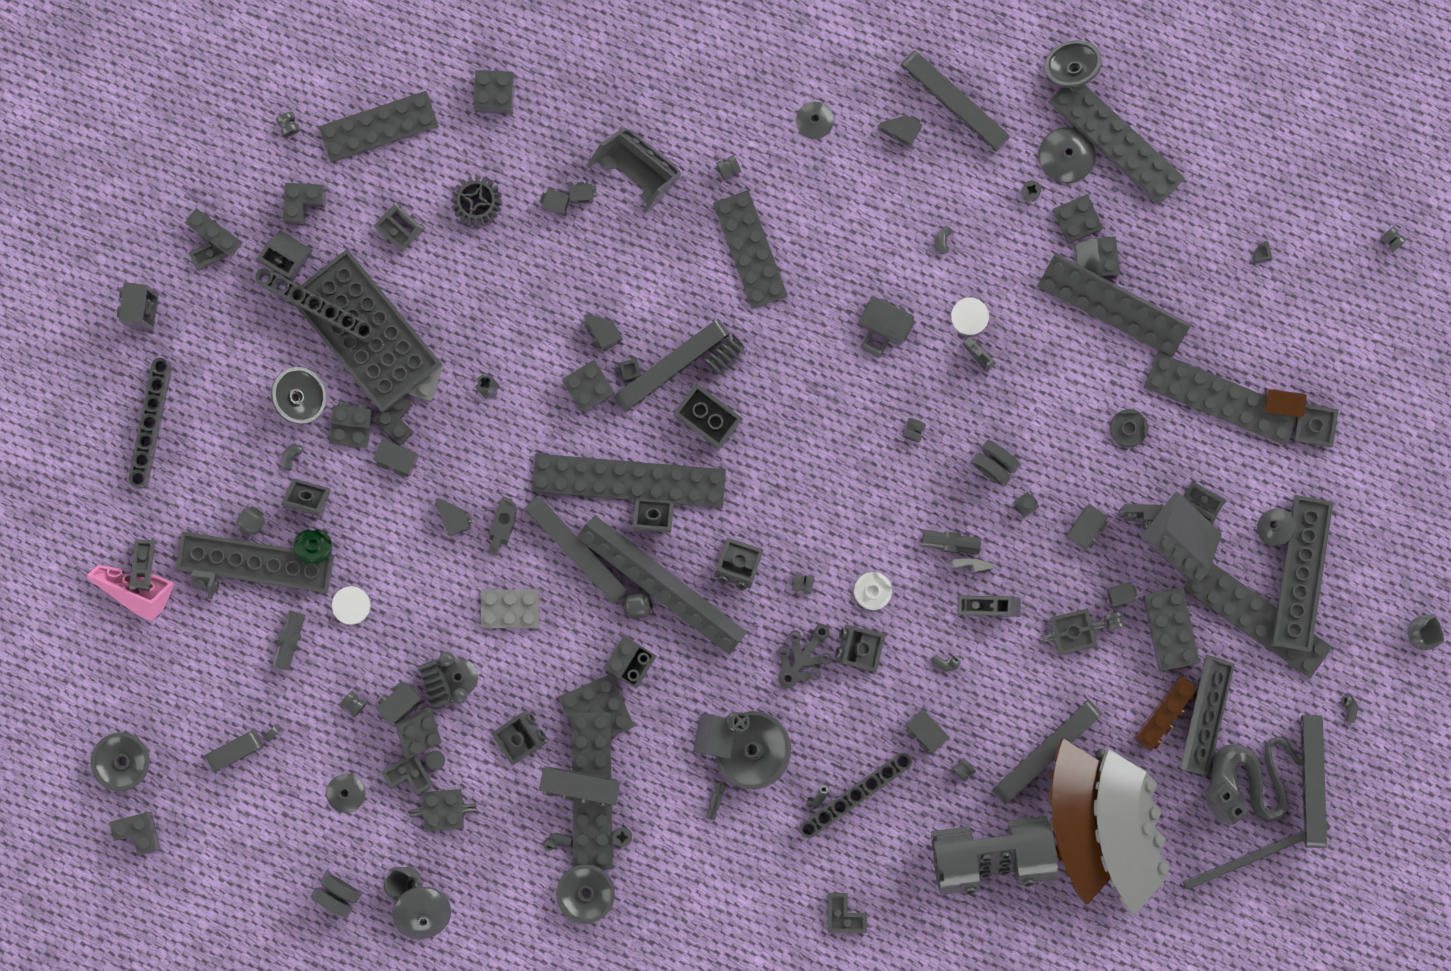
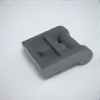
(394, 231)

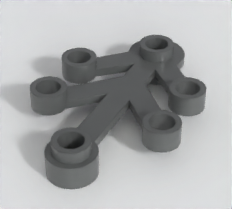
(802, 659)

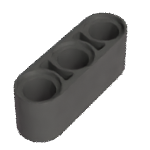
(234, 750)

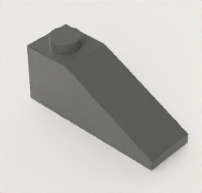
(989, 605)

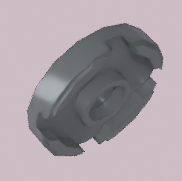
(1129, 428)

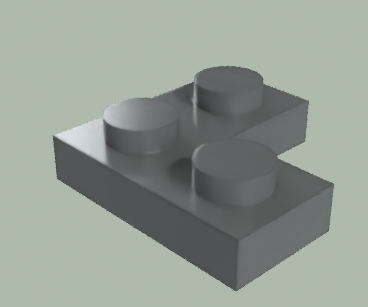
(206, 254)
(391, 421)
(410, 770)
(840, 920)

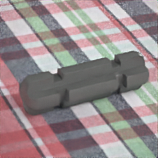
(715, 801)

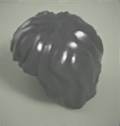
(1425, 632)
(401, 880)

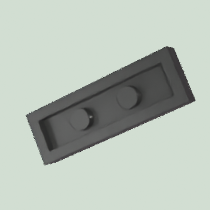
(213, 232)

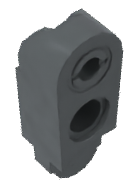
(502, 524)

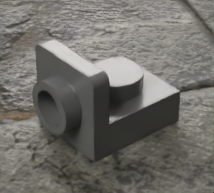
(205, 581)

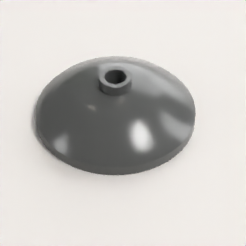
(1073, 63)
(1062, 166)
(309, 393)
(107, 757)
(421, 904)
(581, 908)

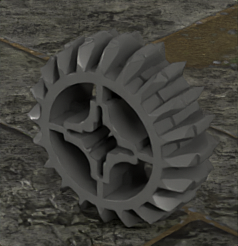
(479, 193)

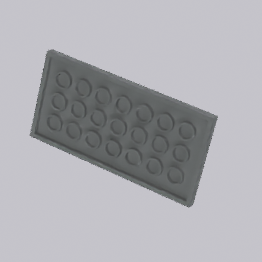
(395, 356)

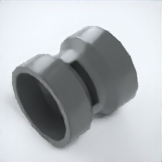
(288, 124)
(728, 167)
(1393, 238)
(914, 430)
(803, 583)
(353, 704)

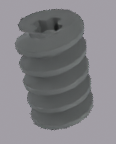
(725, 355)

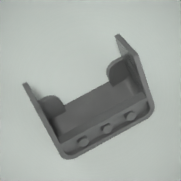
(639, 163)

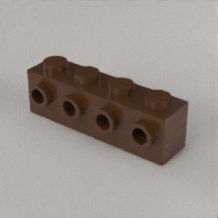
(1164, 714)

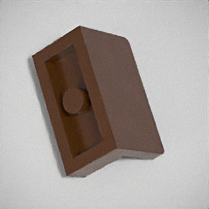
(1285, 402)

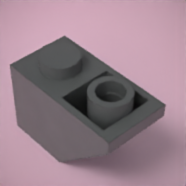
(604, 330)

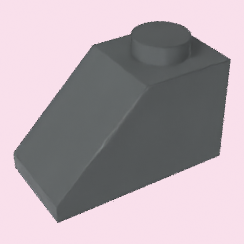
(902, 129)
(453, 517)

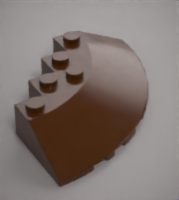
(1074, 819)

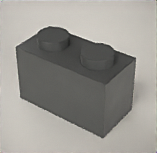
(395, 457)
(1087, 526)
(926, 731)

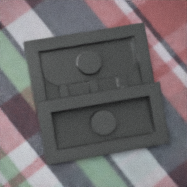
(1204, 501)

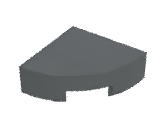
(1262, 253)

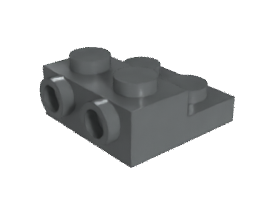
(351, 425)
(1144, 512)
(738, 564)
(859, 648)
(519, 737)

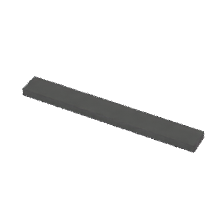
(1245, 859)

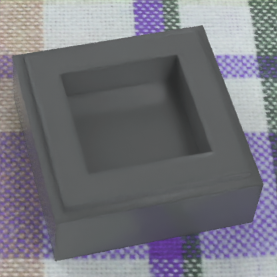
(630, 369)

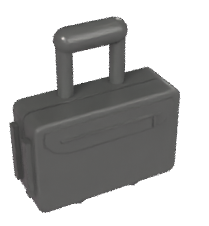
(885, 321)

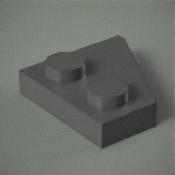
(979, 354)

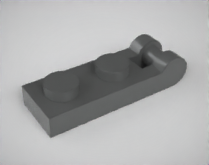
(142, 564)

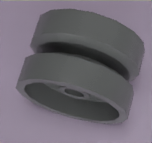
(995, 463)
(335, 895)

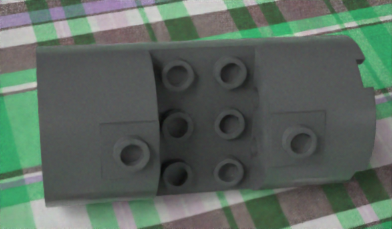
(1025, 851)

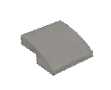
(975, 565)

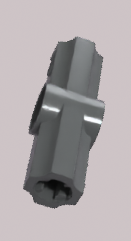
(487, 386)
(951, 542)
(288, 640)

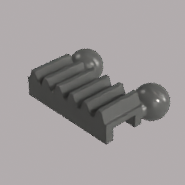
(436, 682)

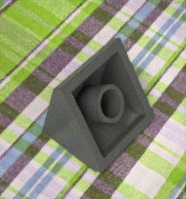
(306, 497)
(653, 515)
(714, 737)

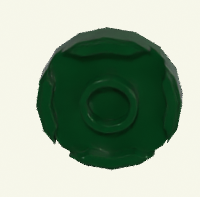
(312, 546)

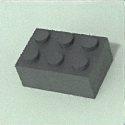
(137, 306)
(708, 417)

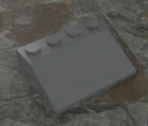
(1183, 538)

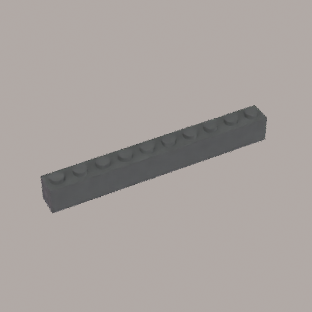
(661, 584)

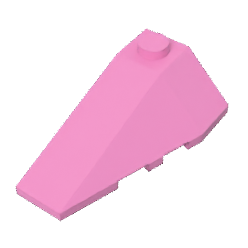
(142, 603)

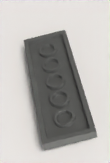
(378, 126)
(750, 249)
(1207, 715)

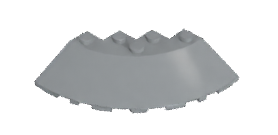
(1128, 830)

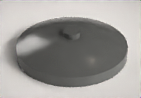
(758, 753)

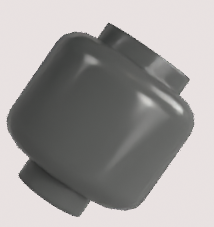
(250, 520)
(638, 605)

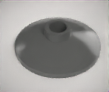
(814, 129)
(1284, 530)
(467, 671)
(355, 790)

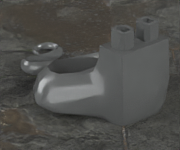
(1224, 790)

